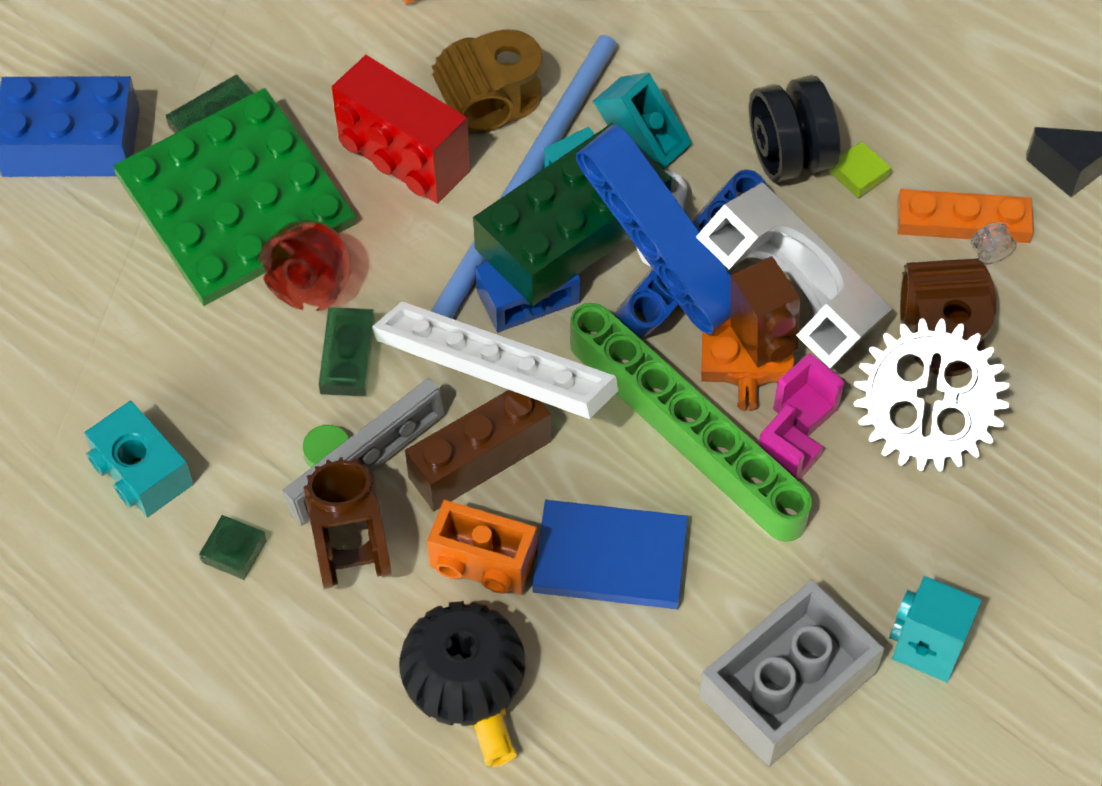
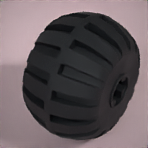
(456, 687)

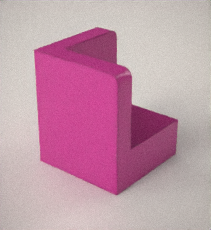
(812, 391)
(789, 445)

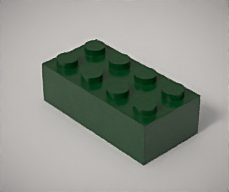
(550, 227)

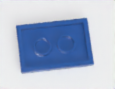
(610, 554)

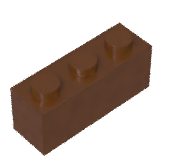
(477, 447)

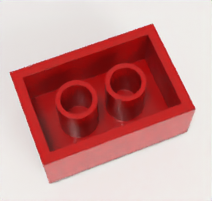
(401, 129)

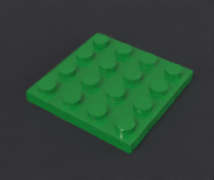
(227, 189)

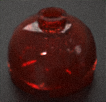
(306, 264)

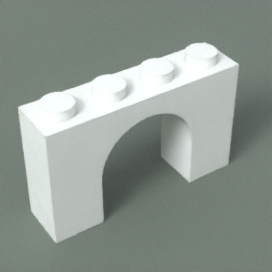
(764, 227)

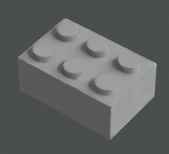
(790, 672)

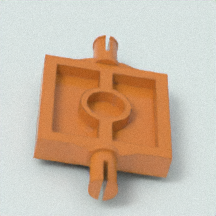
(728, 361)

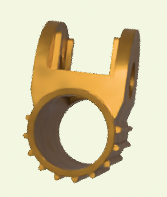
(484, 88)

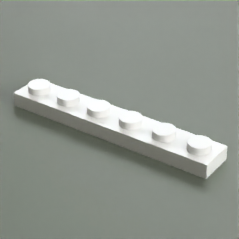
(497, 359)

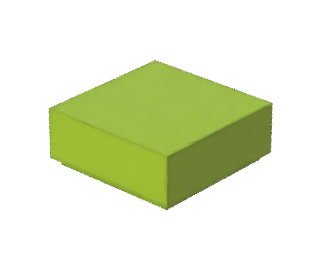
(860, 169)

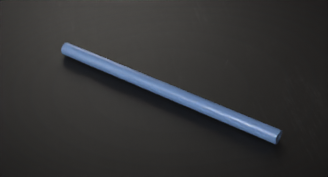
(553, 131)

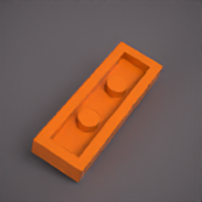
(961, 214)

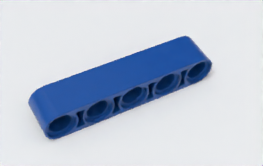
(658, 227)
(650, 295)

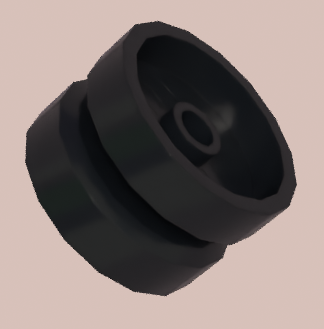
(794, 128)

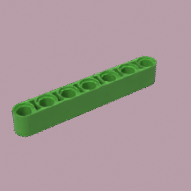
(694, 438)

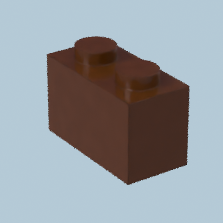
(765, 311)

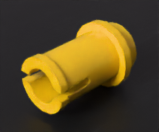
(495, 740)

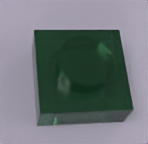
(232, 547)

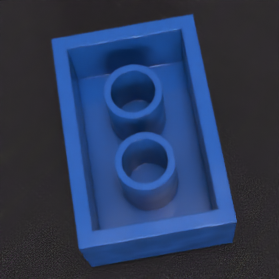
(66, 125)

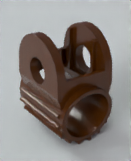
(951, 291)
(342, 495)

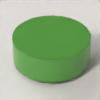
(321, 442)

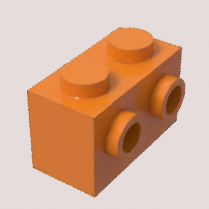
(482, 548)

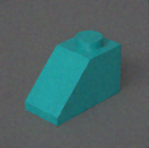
(643, 112)

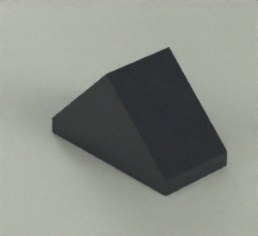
(1066, 156)

